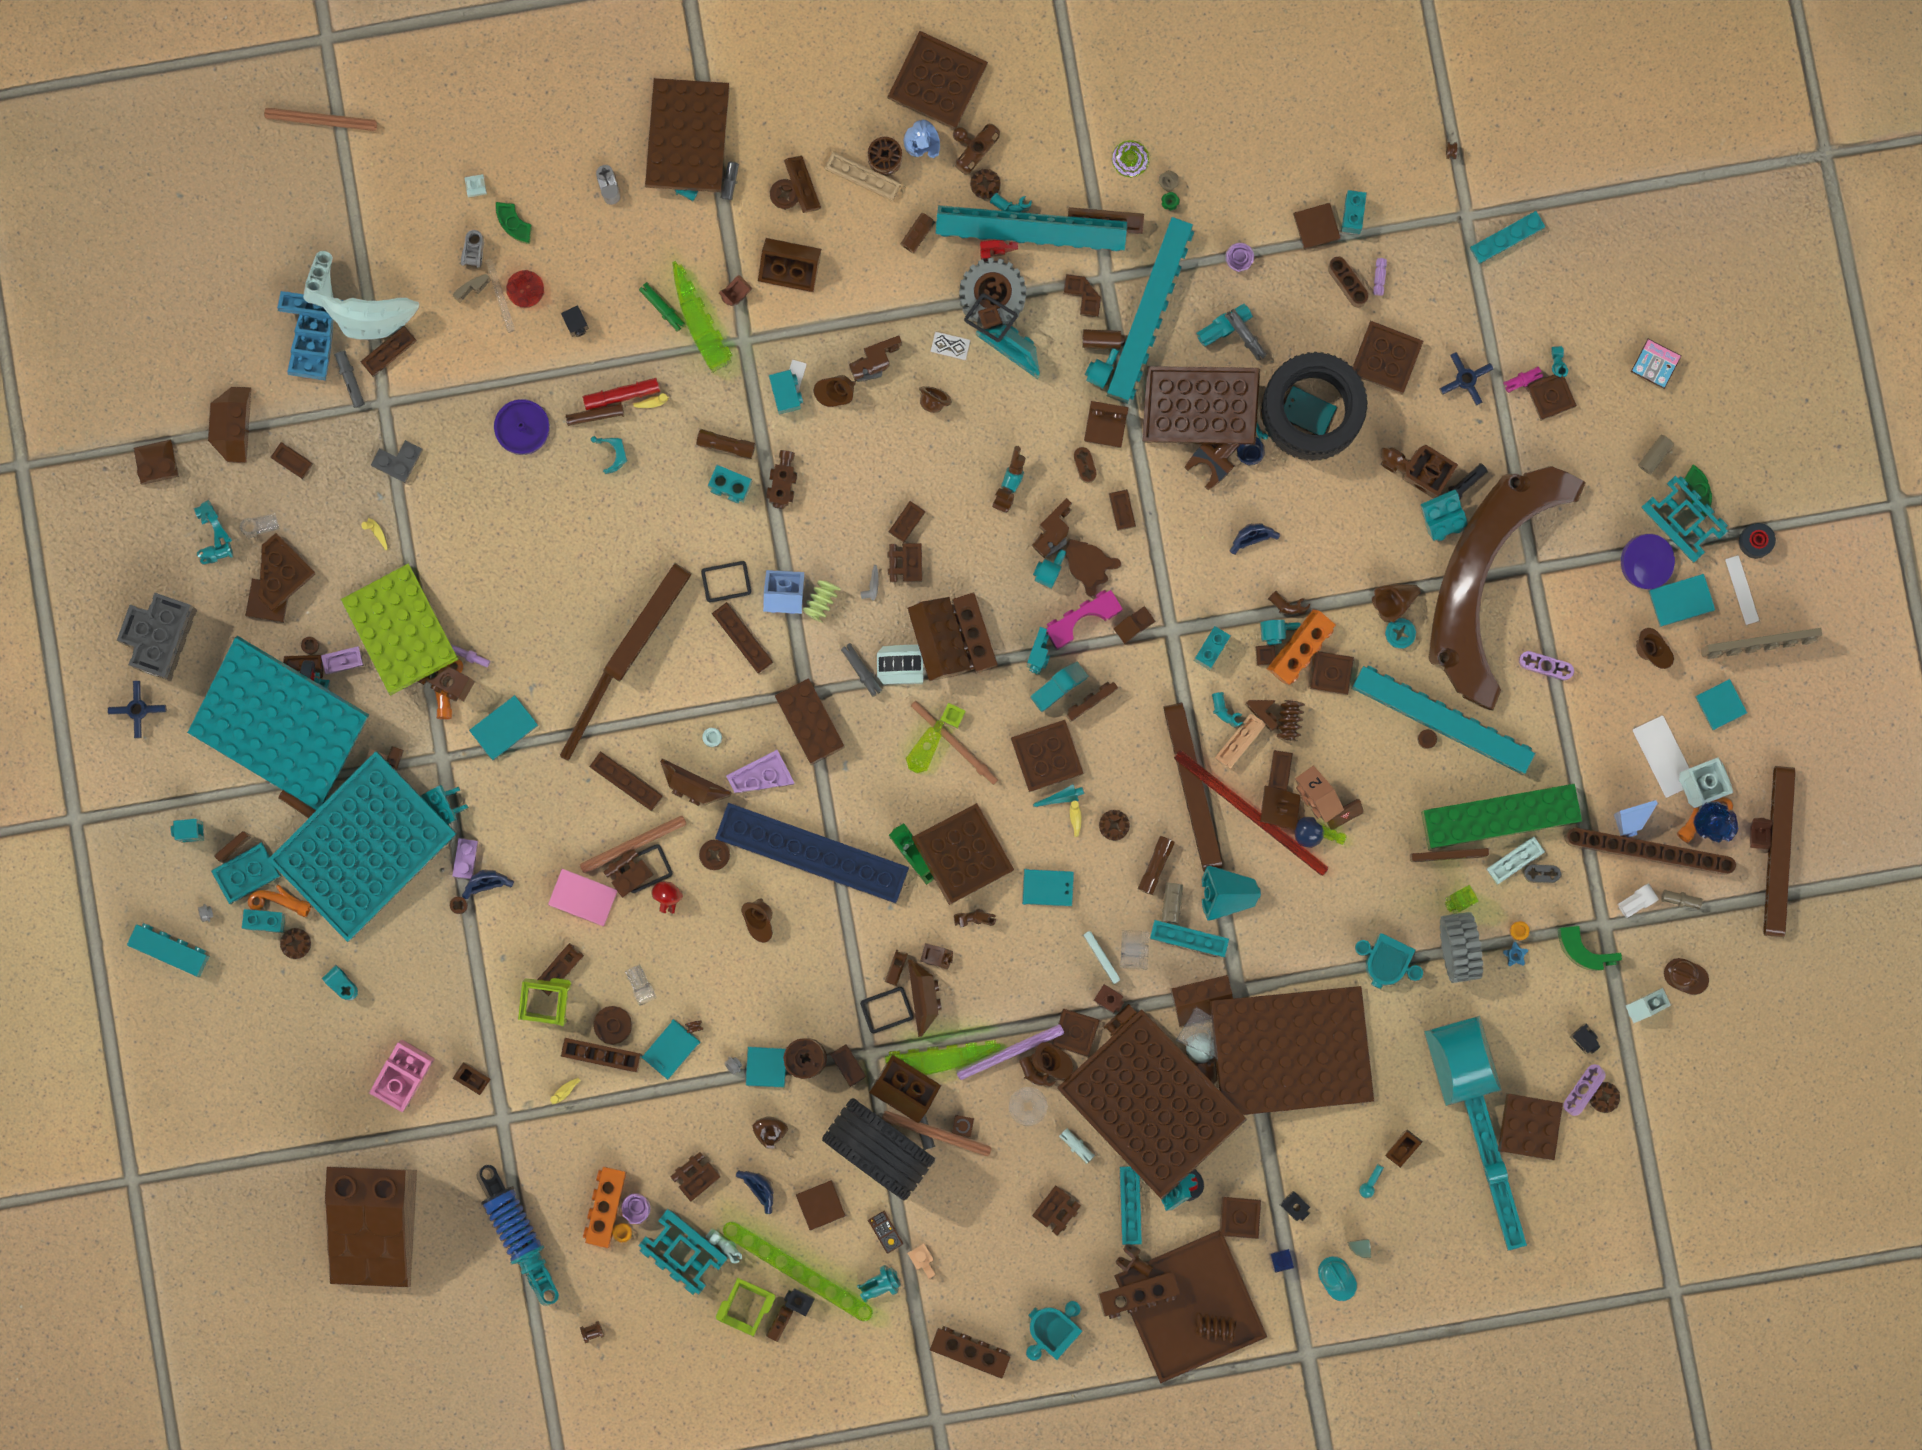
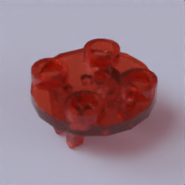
(520, 281)

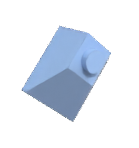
(1634, 818)

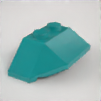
(1014, 347)

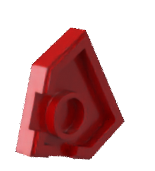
(995, 248)

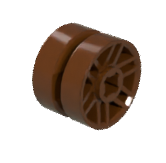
(884, 165)

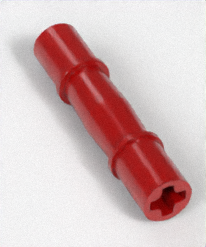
(621, 394)

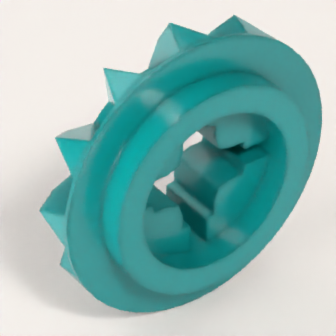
(1409, 631)

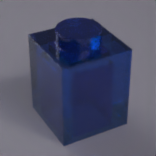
(1281, 1260)

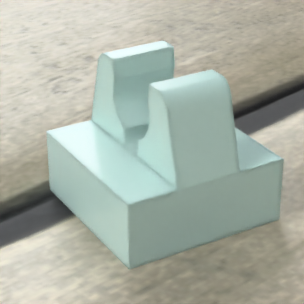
(475, 185)

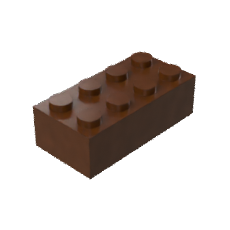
(939, 638)
(809, 721)

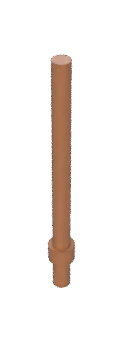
(981, 768)

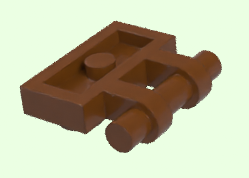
(911, 562)
(632, 877)
(698, 1181)
(1052, 1206)

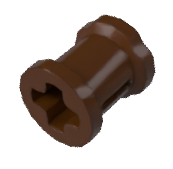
(592, 1332)

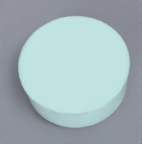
(712, 737)

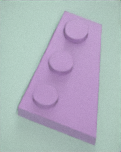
(761, 774)

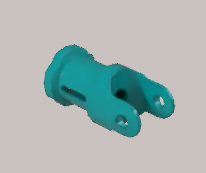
(212, 553)

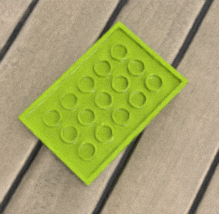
(399, 629)

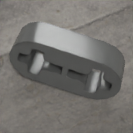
(1541, 878)

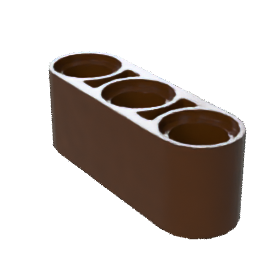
(1349, 291)

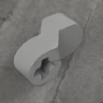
(609, 192)

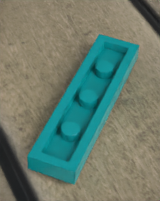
(1507, 237)
(1189, 938)
(1130, 1206)

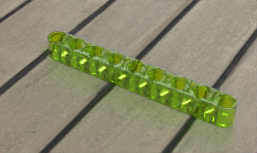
(807, 1272)

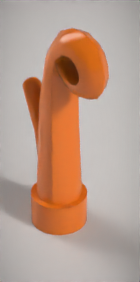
(444, 710)
(1687, 832)
(284, 899)

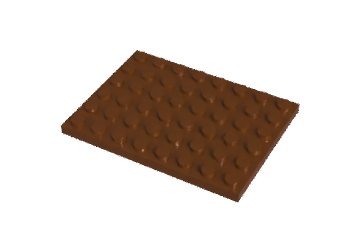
(1292, 1050)
(1151, 1104)

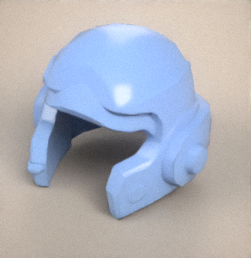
(922, 139)

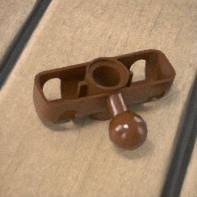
(983, 139)

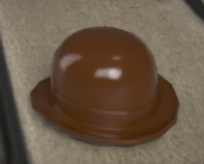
(933, 399)

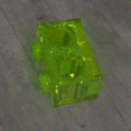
(1461, 900)

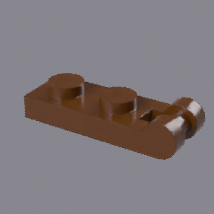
(561, 967)

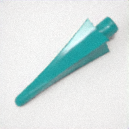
(1066, 795)

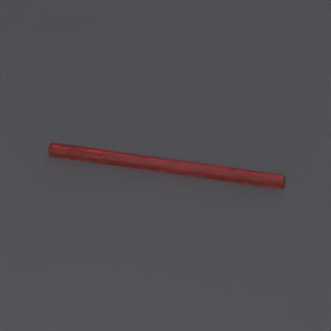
(1250, 812)

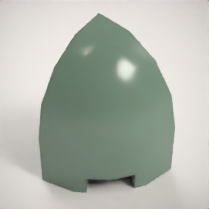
(1360, 1248)

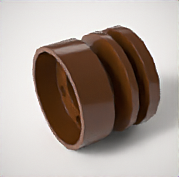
(794, 1062)

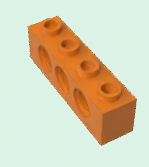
(1279, 666)
(617, 1178)

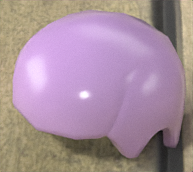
(1239, 257)
(635, 1208)

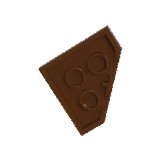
(280, 572)

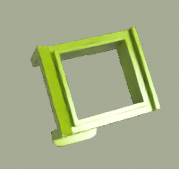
(556, 985)
(725, 1305)

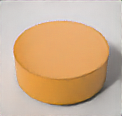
(1519, 930)
(622, 1232)

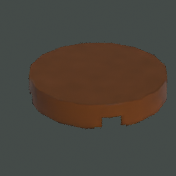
(612, 1025)

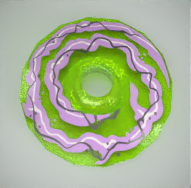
(1128, 167)

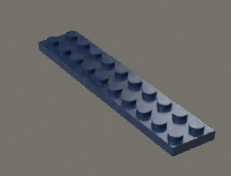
(812, 853)

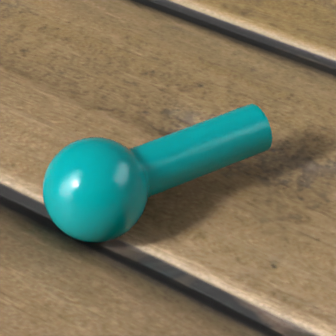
(1367, 1189)

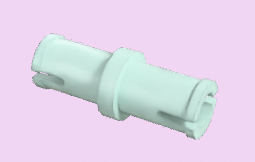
(1077, 1145)

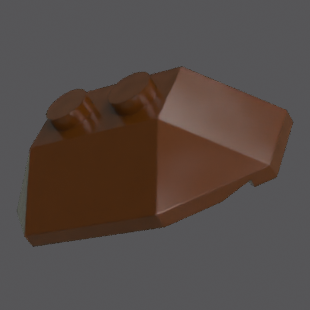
(230, 424)
(692, 786)
(924, 996)

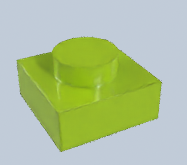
(952, 715)

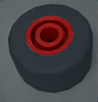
(1752, 545)

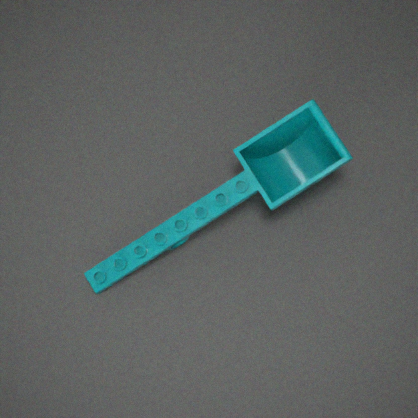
(1466, 1074)

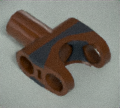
(1216, 459)

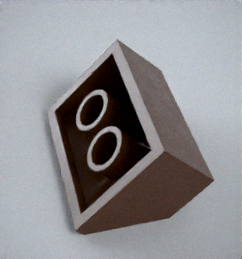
(789, 264)
(1199, 995)
(905, 1089)

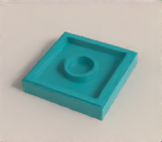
(1721, 704)
(765, 1067)

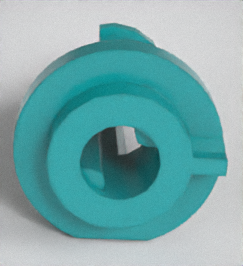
(880, 1284)

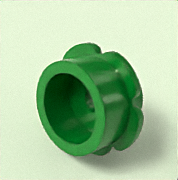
(1170, 196)

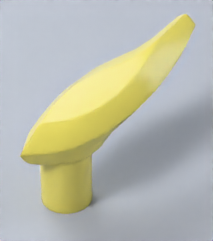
(652, 402)
(376, 529)
(1075, 817)
(564, 1091)

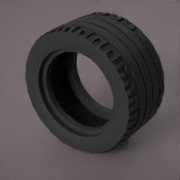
(1335, 372)
(878, 1149)

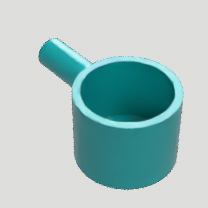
(1099, 371)
(1047, 571)
(1275, 631)

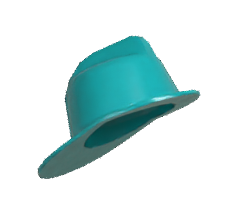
(1337, 1278)

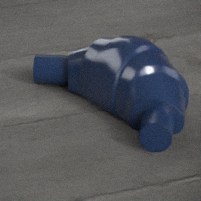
(1251, 535)
(484, 881)
(760, 1187)

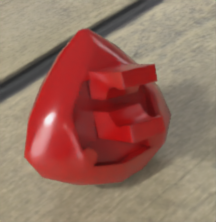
(668, 895)

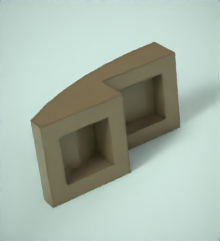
(476, 284)

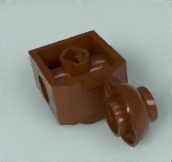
(1425, 471)

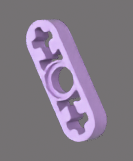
(1534, 656)
(1585, 1098)

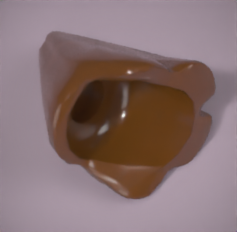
(1394, 600)

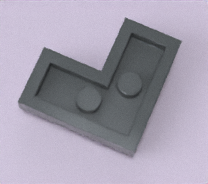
(400, 465)

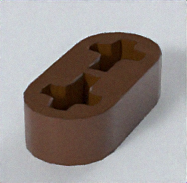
(1089, 463)

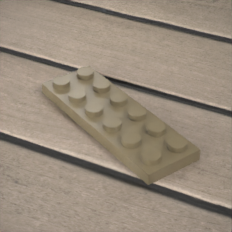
(1768, 642)

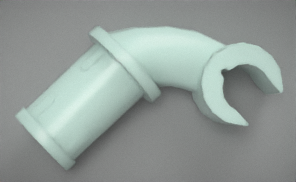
(727, 1247)

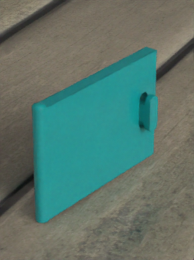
(1308, 411)
(1048, 887)
(670, 1049)

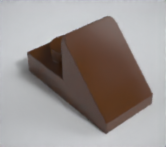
(1134, 625)
(1258, 708)
(1403, 1148)

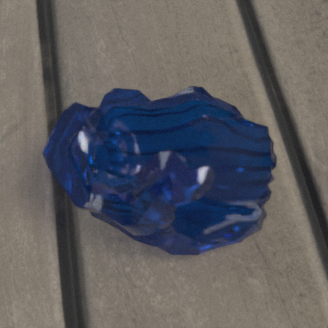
(1716, 822)

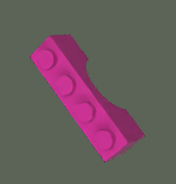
(1103, 606)

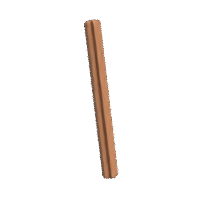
(320, 119)
(633, 844)
(936, 1133)

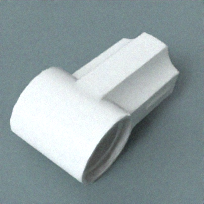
(1641, 899)

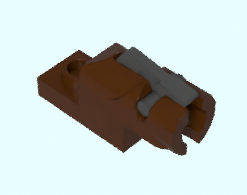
(875, 361)
(1054, 531)

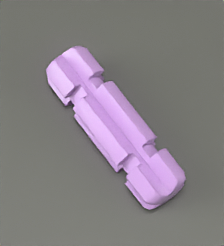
(1380, 273)

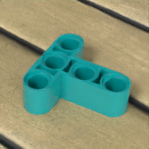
(1059, 685)

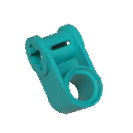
(338, 981)

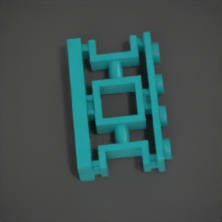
(1674, 528)
(692, 1240)

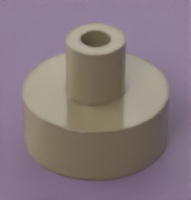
(1168, 180)

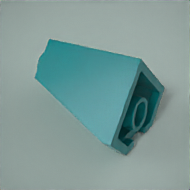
(1227, 893)

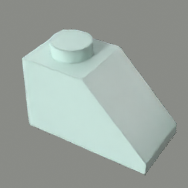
(1648, 1005)

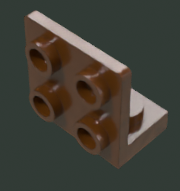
(1106, 424)

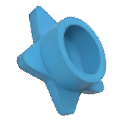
(1520, 952)

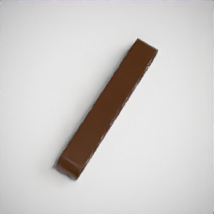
(647, 622)

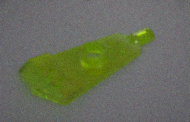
(920, 753)

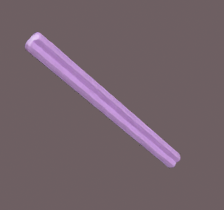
(1009, 1052)

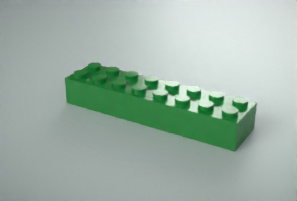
(1501, 816)

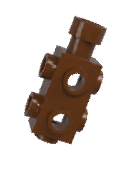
(782, 484)

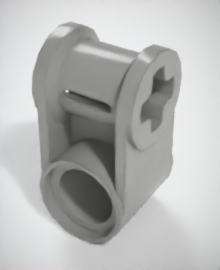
(472, 253)

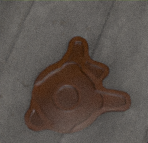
(1089, 565)

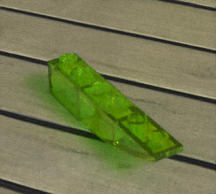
(700, 324)
(938, 1060)

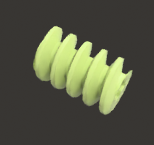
(820, 600)

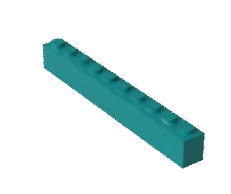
(1031, 228)
(1150, 309)
(1442, 720)

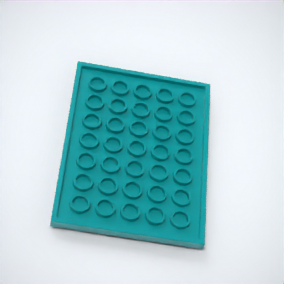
(278, 723)
(362, 846)

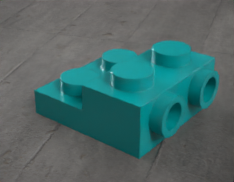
(1444, 515)
(1038, 658)

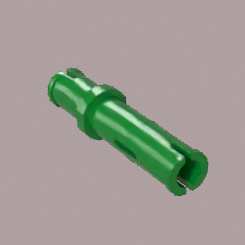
(662, 307)

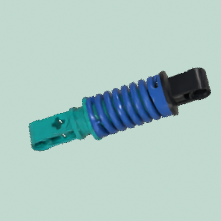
(515, 1233)

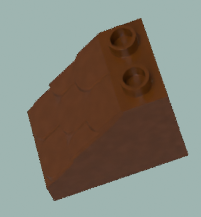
(370, 1225)

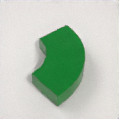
(512, 223)
(1698, 481)

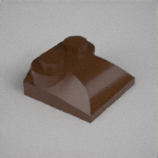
(156, 462)

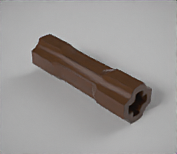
(727, 444)
(1161, 853)

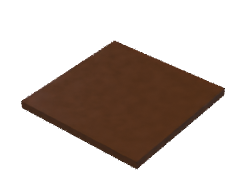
(1206, 1285)

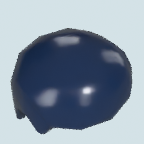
(1251, 454)
(1309, 832)

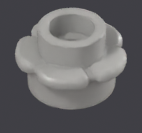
(205, 913)
(733, 1065)

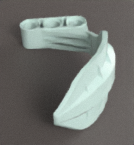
(355, 316)

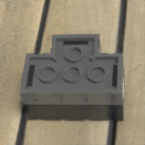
(157, 635)

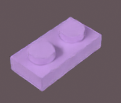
(342, 660)
(465, 858)

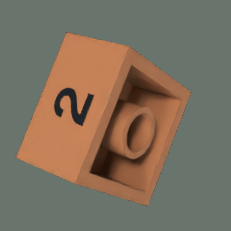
(1318, 794)

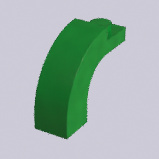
(903, 841)
(1574, 949)

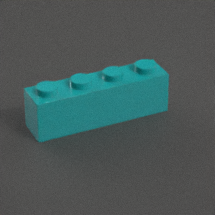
(167, 950)

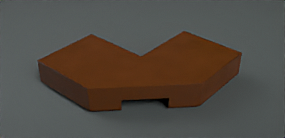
(1080, 286)

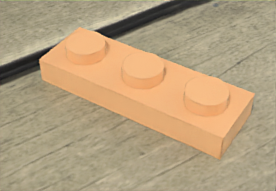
(1240, 741)

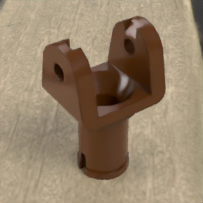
(1135, 1263)

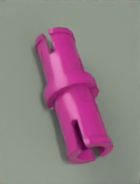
(1523, 379)

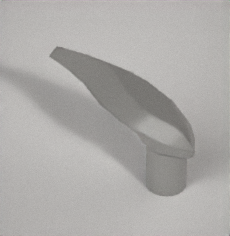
(872, 593)

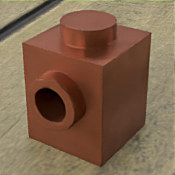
(1109, 999)

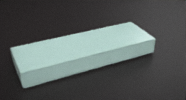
(1515, 860)
(1101, 957)

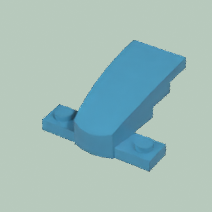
(312, 337)

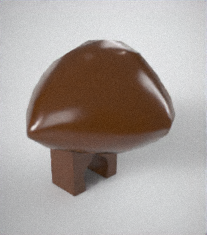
(769, 1130)

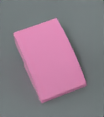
(582, 897)
(401, 1075)

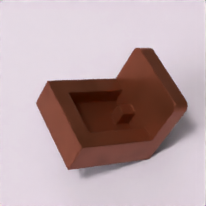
(735, 291)
(1760, 833)

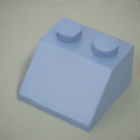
(783, 592)

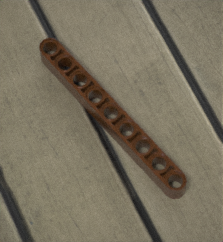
(1193, 788)
(1659, 851)
(1779, 852)

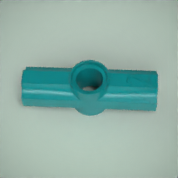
(1221, 326)

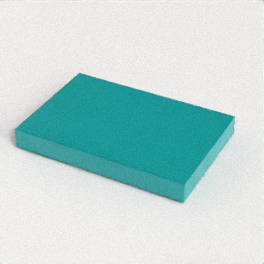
(1681, 600)
(503, 727)
(245, 873)

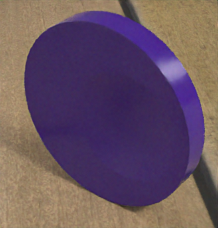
(521, 427)
(1647, 561)

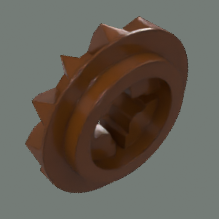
(980, 190)
(775, 193)
(1114, 815)
(704, 854)
(303, 948)
(1613, 1101)

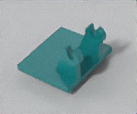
(437, 800)

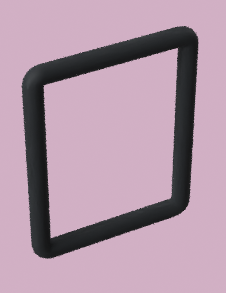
(1015, 315)
(725, 566)
(656, 880)
(892, 1024)

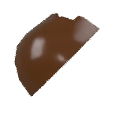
(1209, 1071)

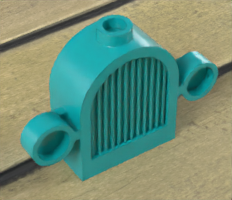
(1388, 961)
(1053, 1330)

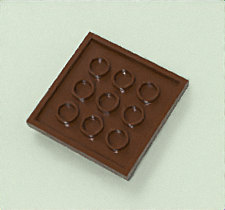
(937, 80)
(962, 854)

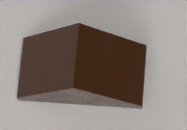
(471, 1078)

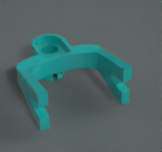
(207, 510)

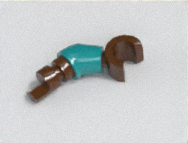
(1010, 483)

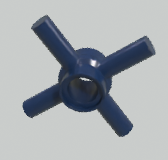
(1459, 382)
(129, 709)

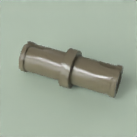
(1682, 899)

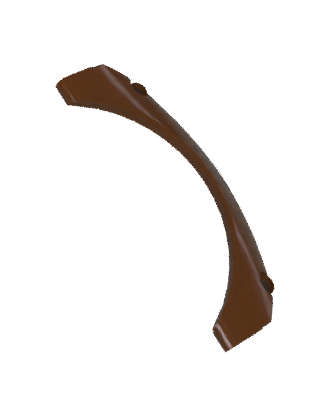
(1458, 604)

